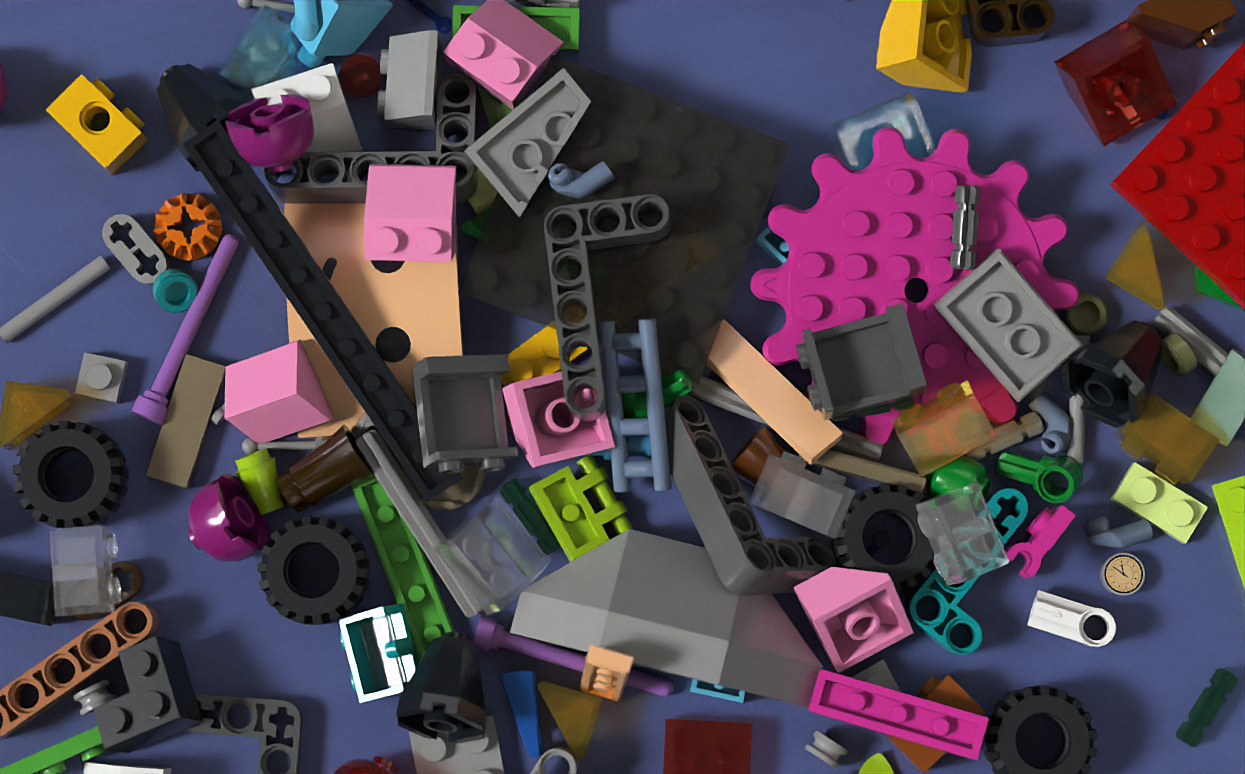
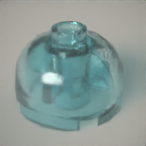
(261, 52)

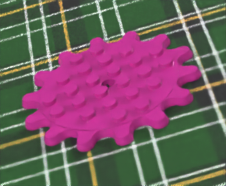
(897, 225)

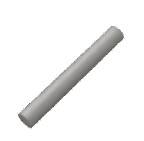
(54, 299)
(1077, 419)

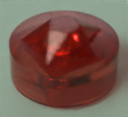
(360, 76)

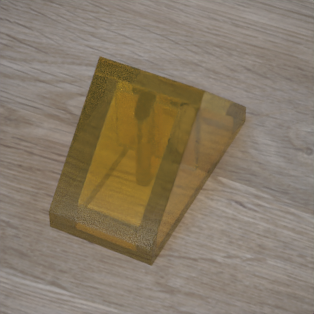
(1137, 268)
(28, 409)
(574, 714)

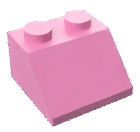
(501, 51)
(410, 213)
(545, 425)
(853, 613)

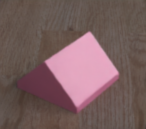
(274, 394)

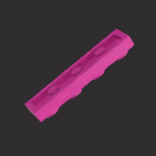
(898, 714)

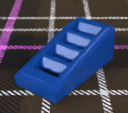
(523, 700)

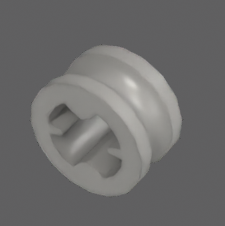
(94, 696)
(826, 749)

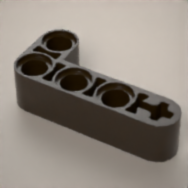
(1010, 15)

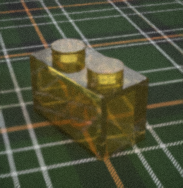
(943, 427)
(1168, 441)

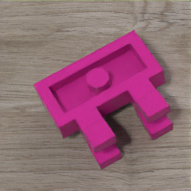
(1044, 531)

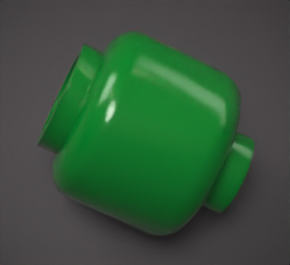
(956, 474)

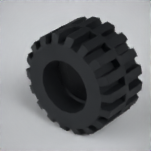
(36, 466)
(895, 502)
(277, 563)
(1035, 700)

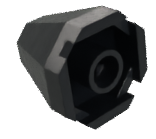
(194, 102)
(1115, 373)
(445, 692)

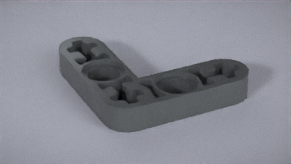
(260, 725)

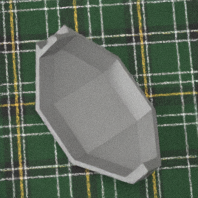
(671, 615)

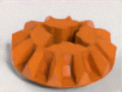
(203, 237)

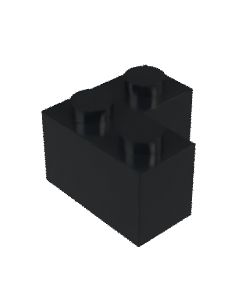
(158, 700)

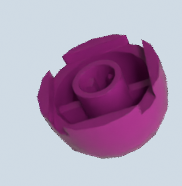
(272, 133)
(226, 522)

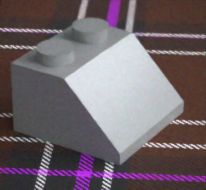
(413, 80)

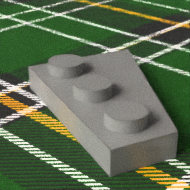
(528, 139)

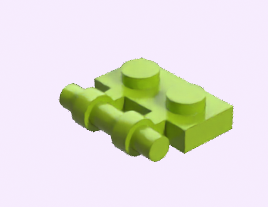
(571, 514)

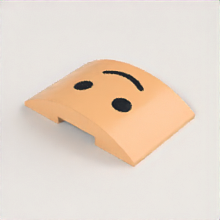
(401, 305)

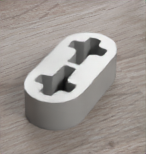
(128, 256)

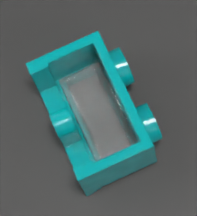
(379, 651)

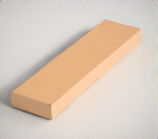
(771, 395)
(605, 673)

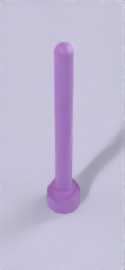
(154, 402)
(492, 635)

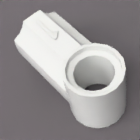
(1067, 618)

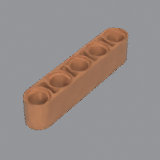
(86, 666)

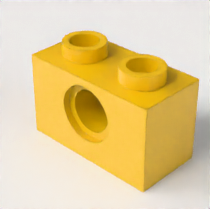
(77, 108)

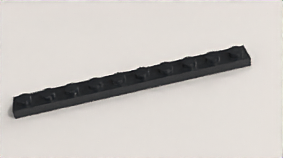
(316, 302)

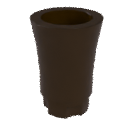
(324, 471)

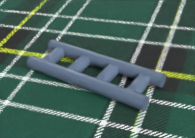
(649, 383)

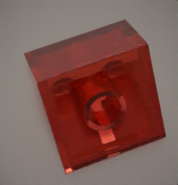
(1116, 81)

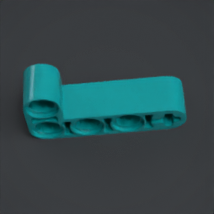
(948, 597)

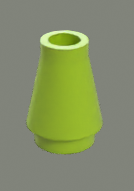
(259, 477)

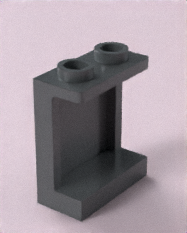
(862, 364)
(462, 412)

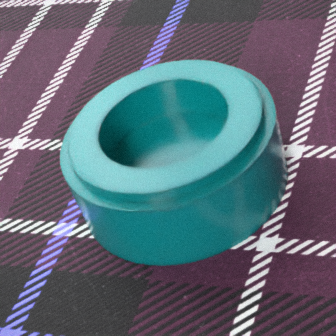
(174, 290)

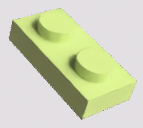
(1159, 503)

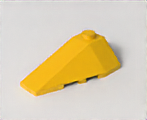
(925, 45)

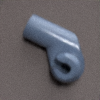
(576, 183)
(1055, 423)
(1118, 537)

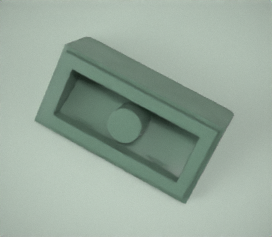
(1223, 403)

